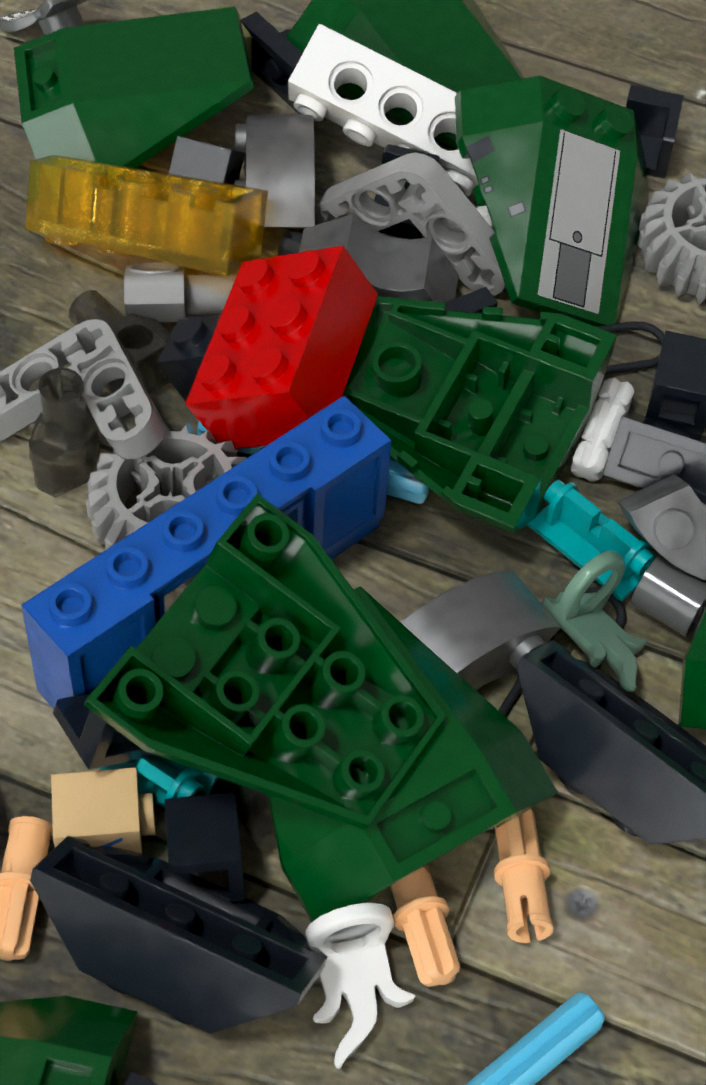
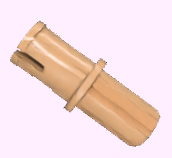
(523, 878)
(18, 899)
(423, 920)

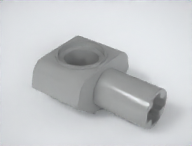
(168, 294)

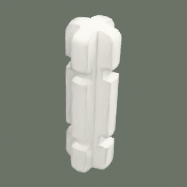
(601, 429)

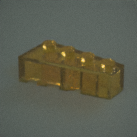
(146, 213)

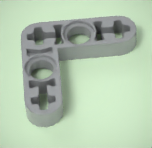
(426, 201)
(97, 370)

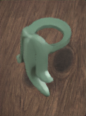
(589, 626)

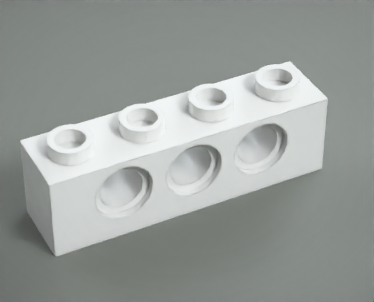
(337, 60)

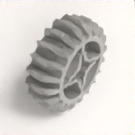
(675, 236)
(163, 477)

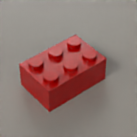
(282, 345)

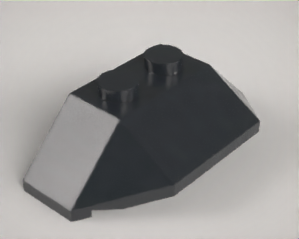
(614, 747)
(173, 937)

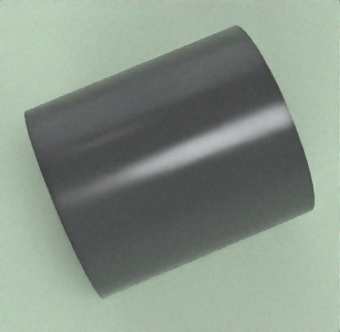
(671, 596)

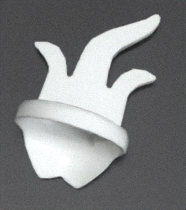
(354, 967)

